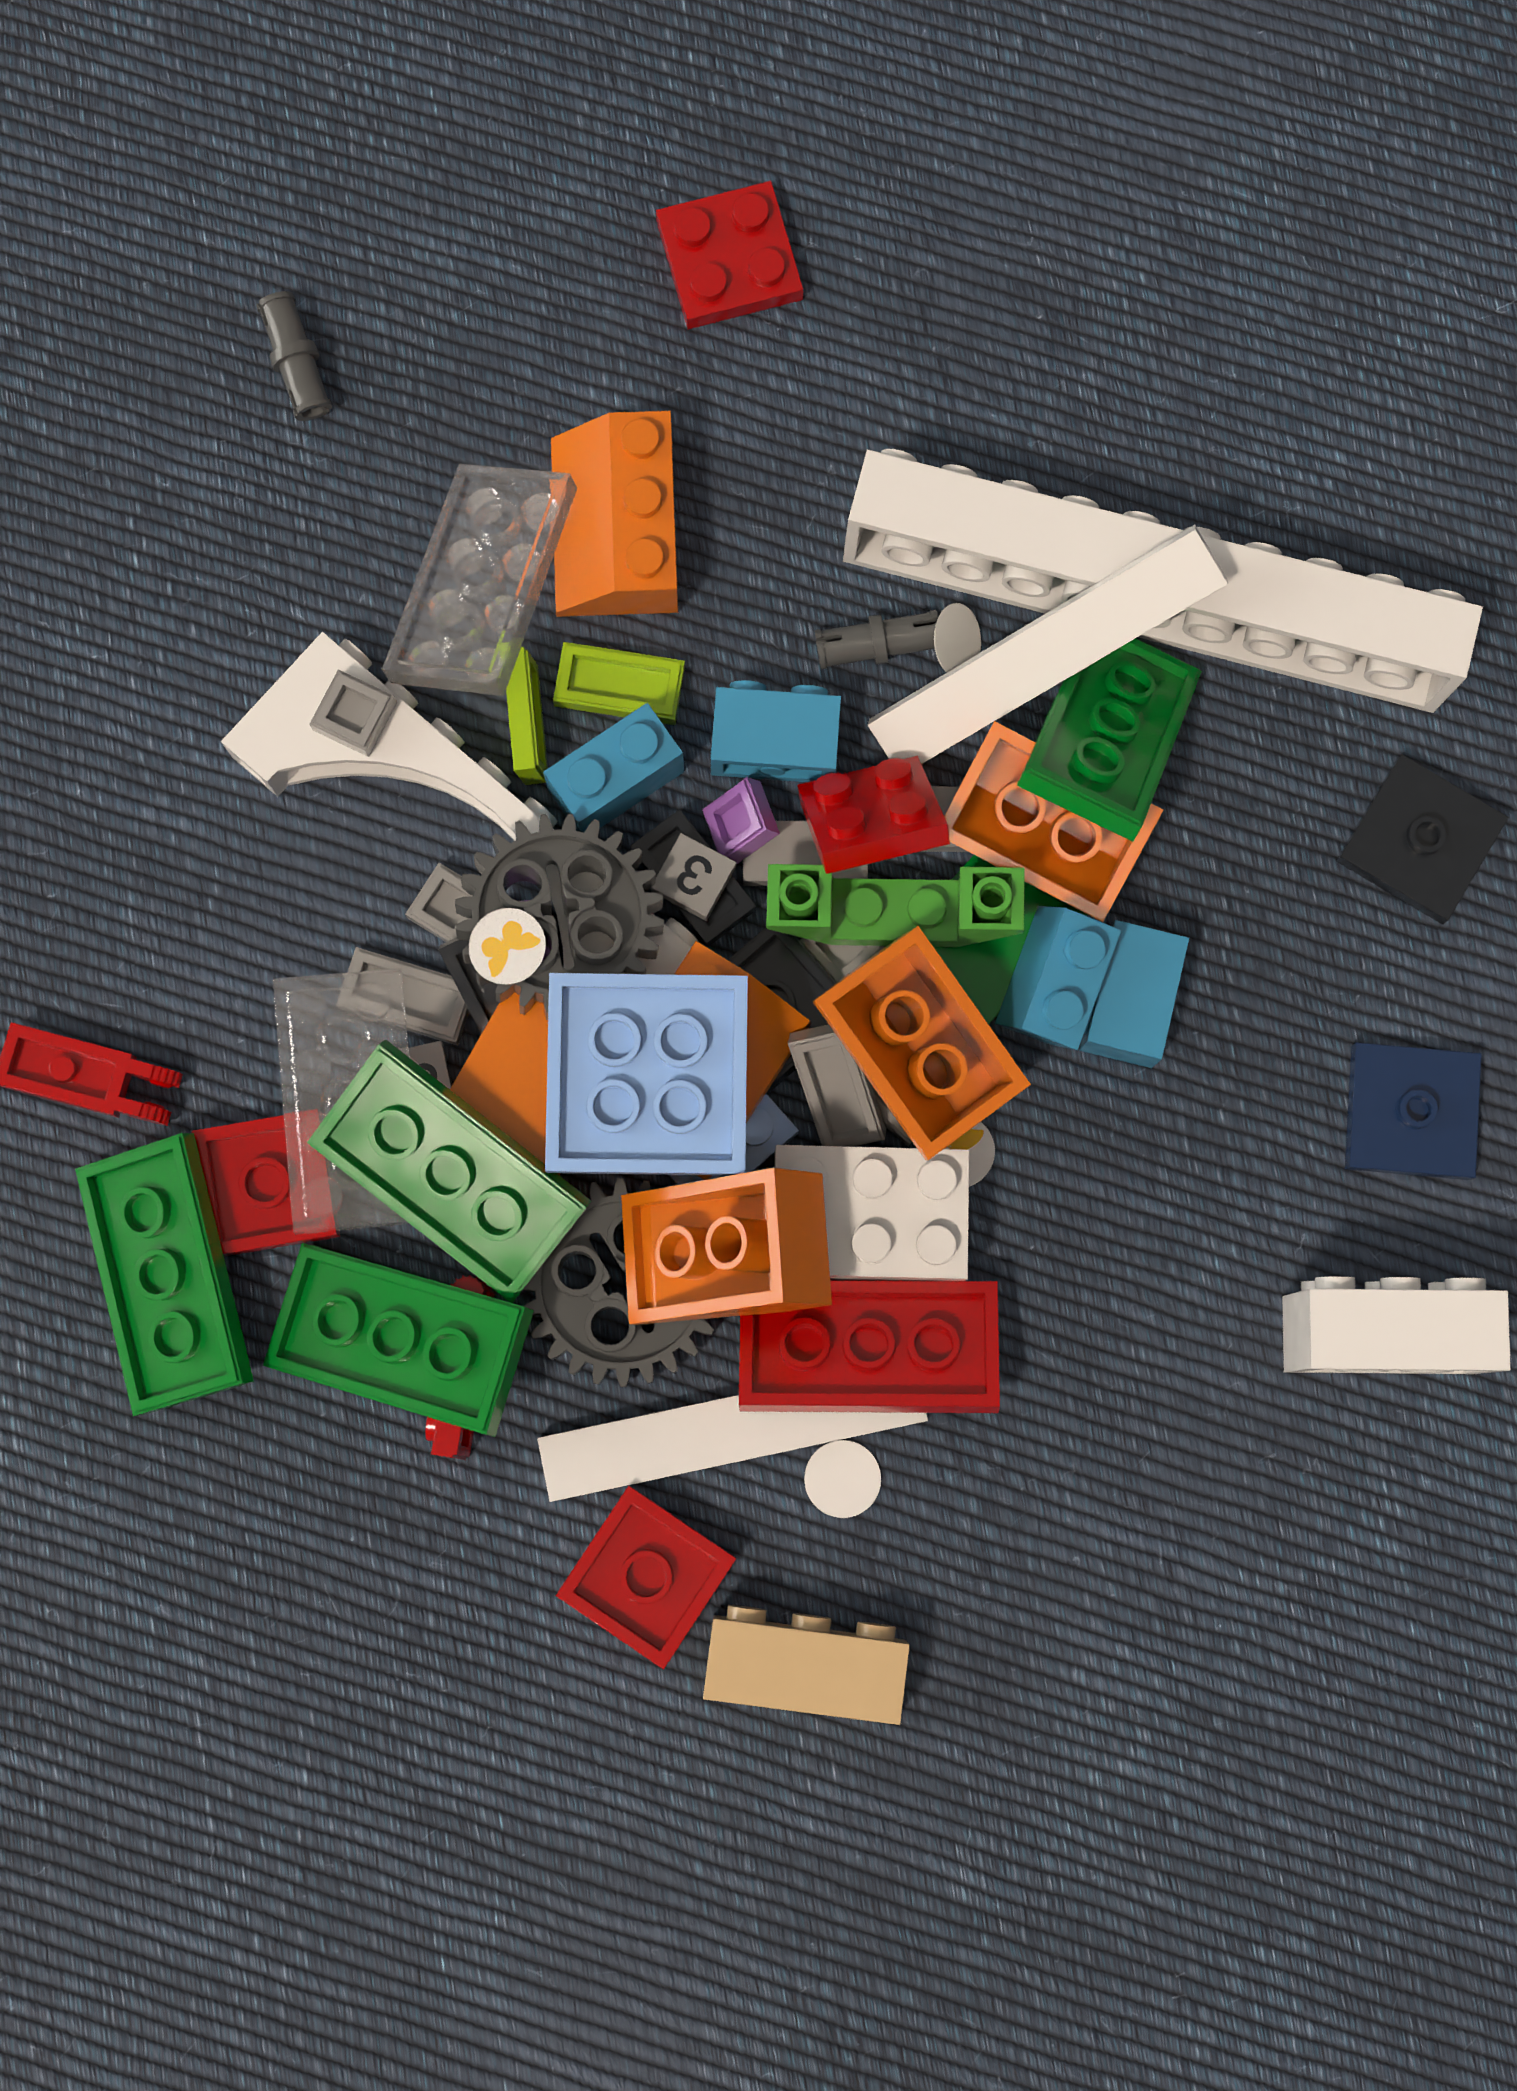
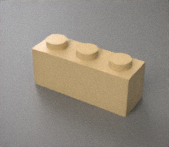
(806, 1666)

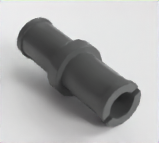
(294, 356)
(876, 639)

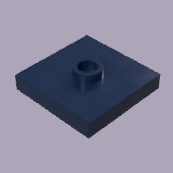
(1413, 1111)

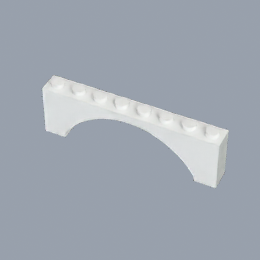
(284, 751)

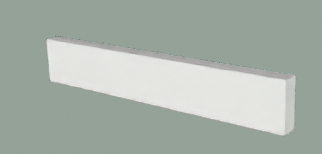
(1050, 648)
(691, 1441)

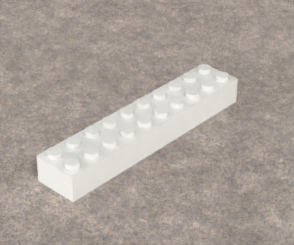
(1271, 614)

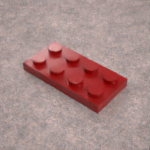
(876, 1351)

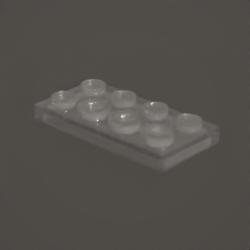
(480, 579)
(324, 1038)

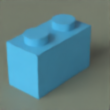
(774, 732)
(615, 769)
(1058, 976)
(1136, 996)

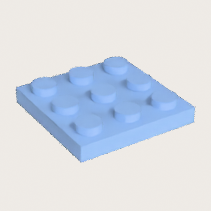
(646, 1074)

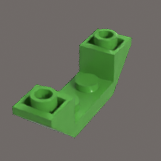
(875, 912)

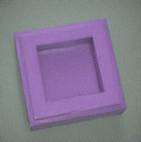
(741, 820)

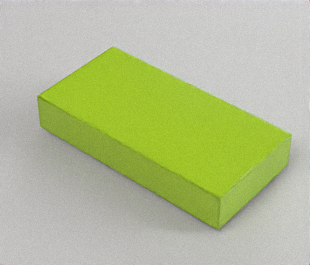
(618, 682)
(526, 720)

